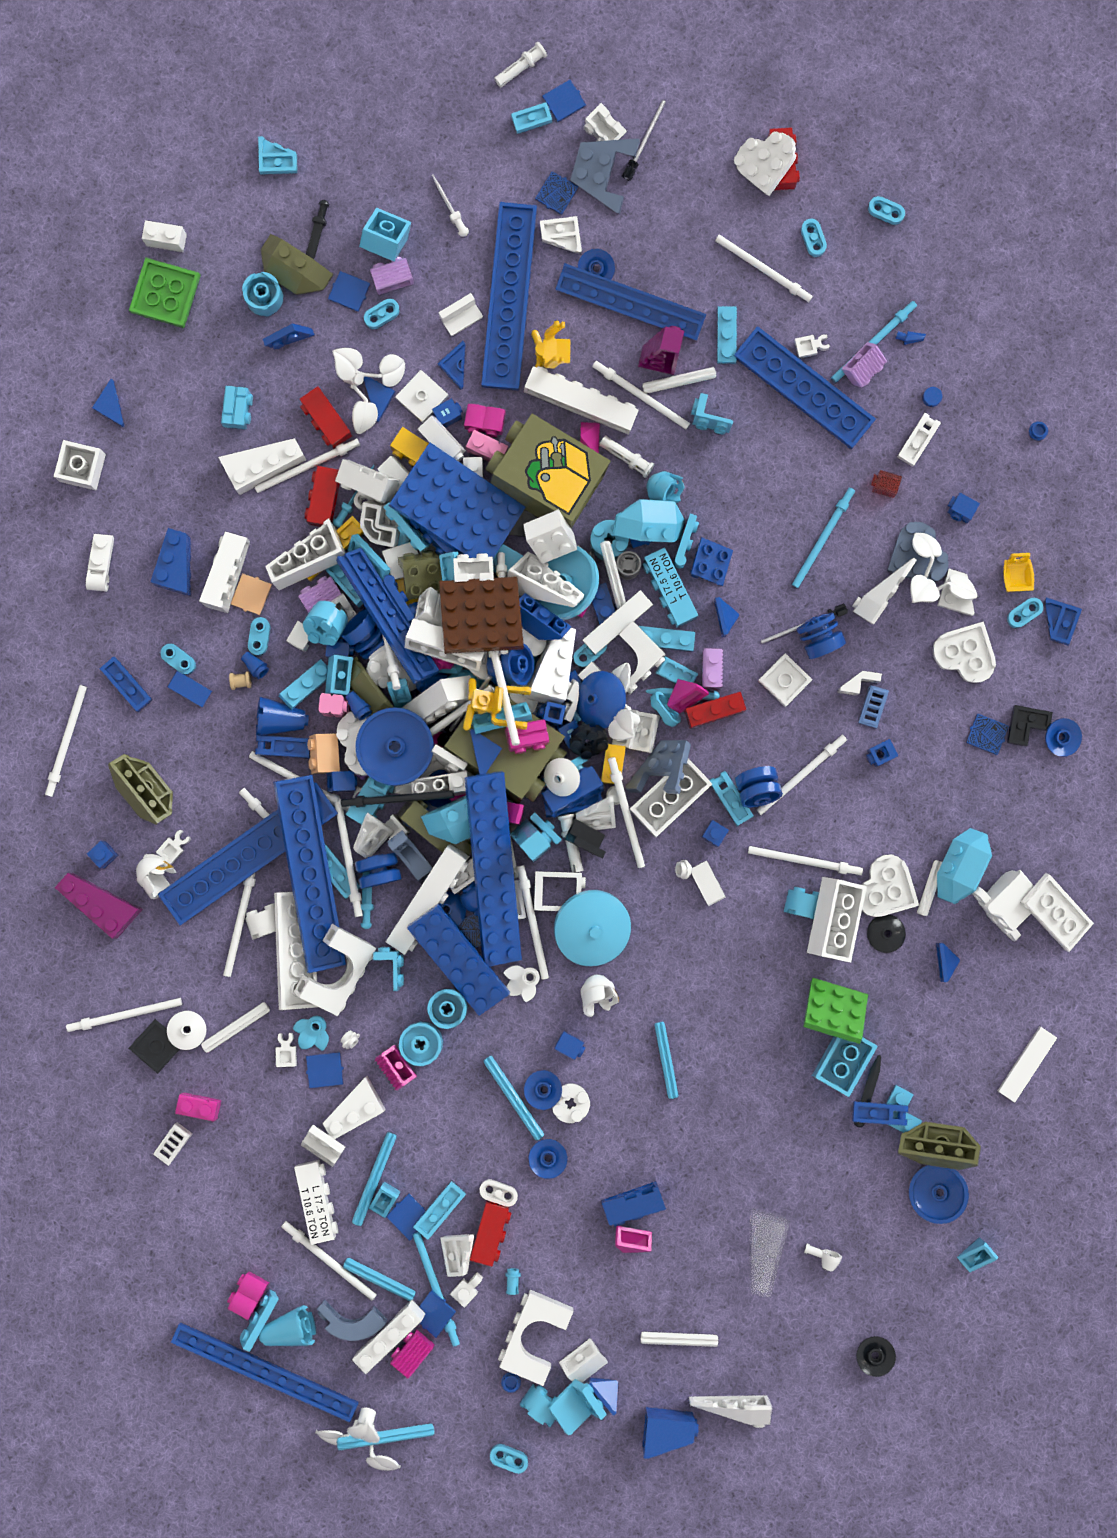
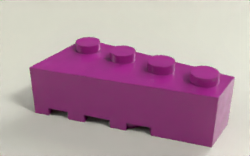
(662, 350)
(99, 905)

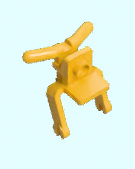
(551, 351)
(490, 703)

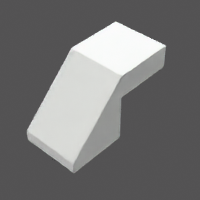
(853, 686)

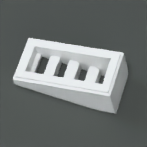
(180, 1130)

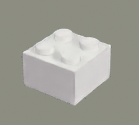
(79, 465)
(550, 536)

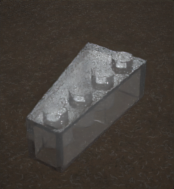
(766, 1245)

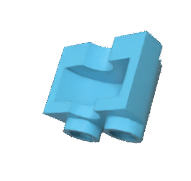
(801, 903)
(538, 1405)

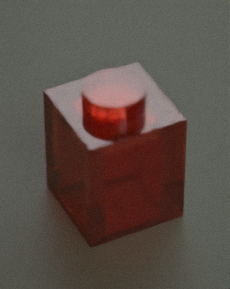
(886, 483)

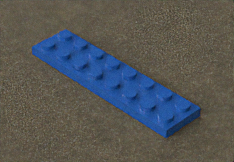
(804, 387)

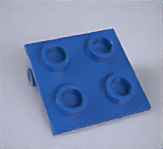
(711, 561)

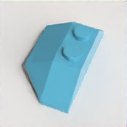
(650, 521)
(449, 821)
(963, 866)

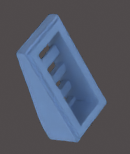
(873, 689)

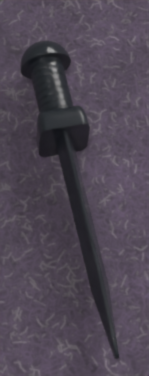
(319, 222)
(870, 1085)

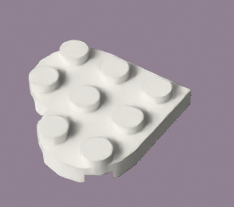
(767, 160)
(967, 652)
(378, 671)
(347, 734)
(889, 887)

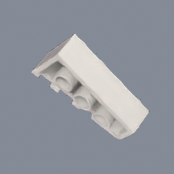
(261, 463)
(307, 557)
(553, 671)
(440, 698)

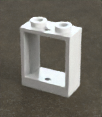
(539, 887)

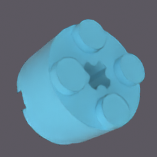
(266, 284)
(601, 533)
(325, 623)
(437, 1012)

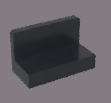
(586, 838)

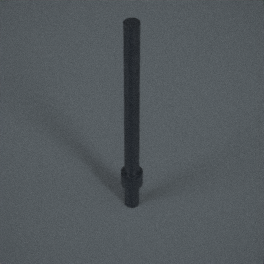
(362, 801)

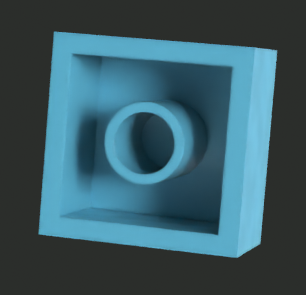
(385, 234)

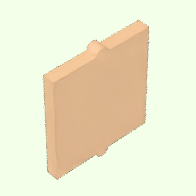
(251, 594)

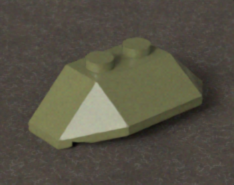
(292, 267)
(367, 689)
(142, 788)
(940, 1146)

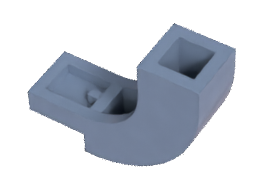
(410, 855)
(351, 1328)

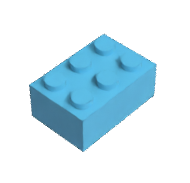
(844, 1063)

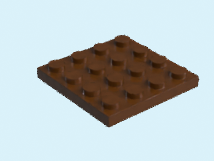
(481, 615)

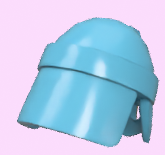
(663, 486)

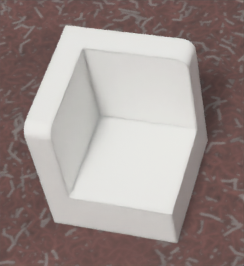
(298, 637)
(396, 825)

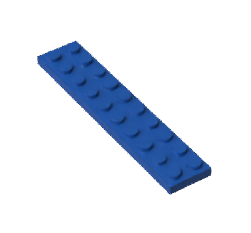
(509, 296)
(233, 864)
(493, 868)
(308, 870)

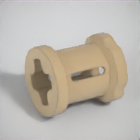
(240, 680)

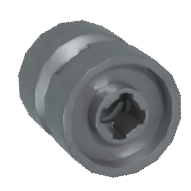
(628, 565)

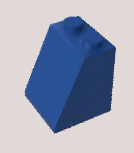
(667, 1431)

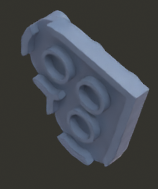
(904, 552)

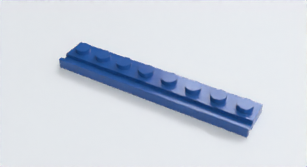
(629, 301)
(385, 613)

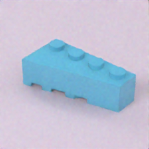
(531, 840)

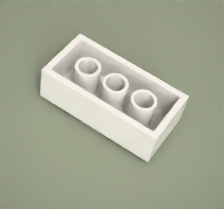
(658, 809)
(836, 919)

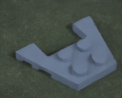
(595, 166)
(665, 760)

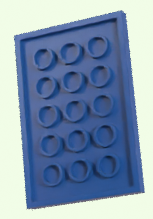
(456, 504)

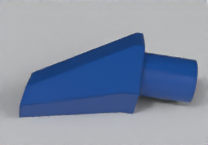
(910, 337)

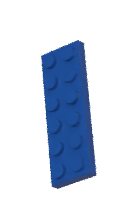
(458, 959)

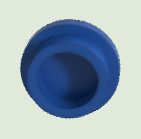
(1038, 431)
(510, 1382)

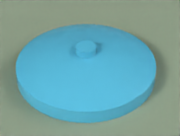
(580, 571)
(592, 928)

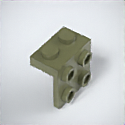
(420, 572)

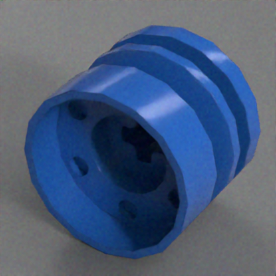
(364, 633)
(821, 635)

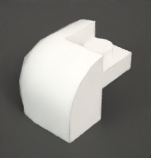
(377, 525)

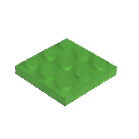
(164, 292)
(835, 1010)

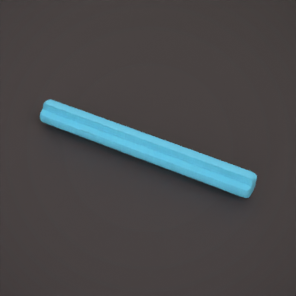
(513, 1097)
(374, 1179)
(388, 1436)

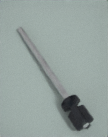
(630, 170)
(839, 610)
(445, 736)

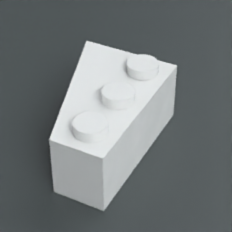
(367, 481)
(355, 1110)

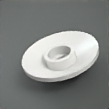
(567, 772)
(183, 1040)

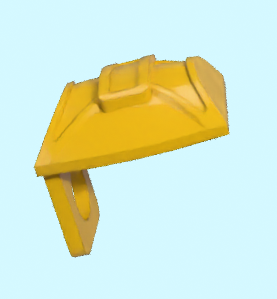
(1018, 573)

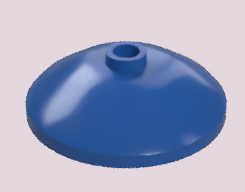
(608, 698)
(932, 1206)

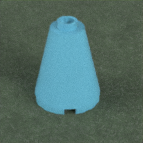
(290, 1329)

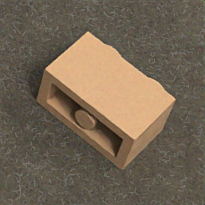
(323, 753)

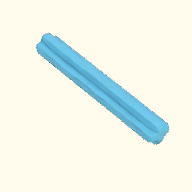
(666, 1060)
(379, 1279)

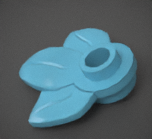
(311, 1036)

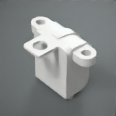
(1004, 903)

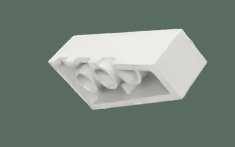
(225, 572)

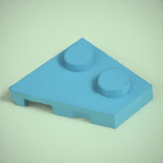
(275, 158)

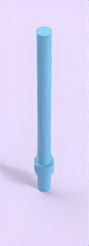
(898, 318)
(841, 507)
(450, 1327)

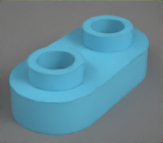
(887, 208)
(814, 238)
(380, 312)
(1024, 612)
(259, 636)
(591, 657)
(178, 658)
(659, 703)
(507, 1461)

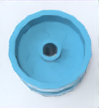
(412, 1051)

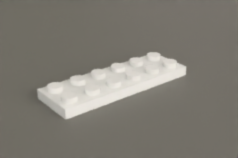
(290, 953)

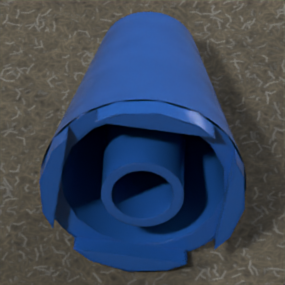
(278, 717)

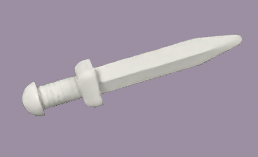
(455, 217)

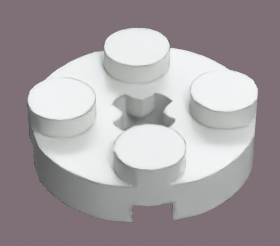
(576, 1113)

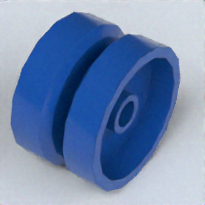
(516, 667)
(758, 786)
(377, 867)

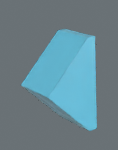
(384, 1199)
(977, 1255)

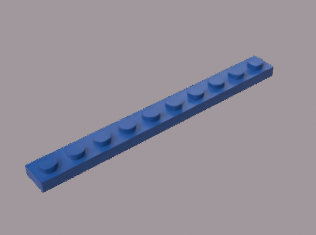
(264, 1372)

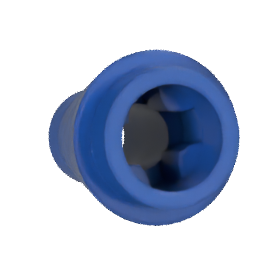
(255, 665)
(358, 706)

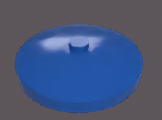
(394, 746)

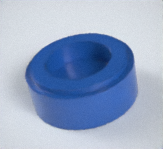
(932, 396)

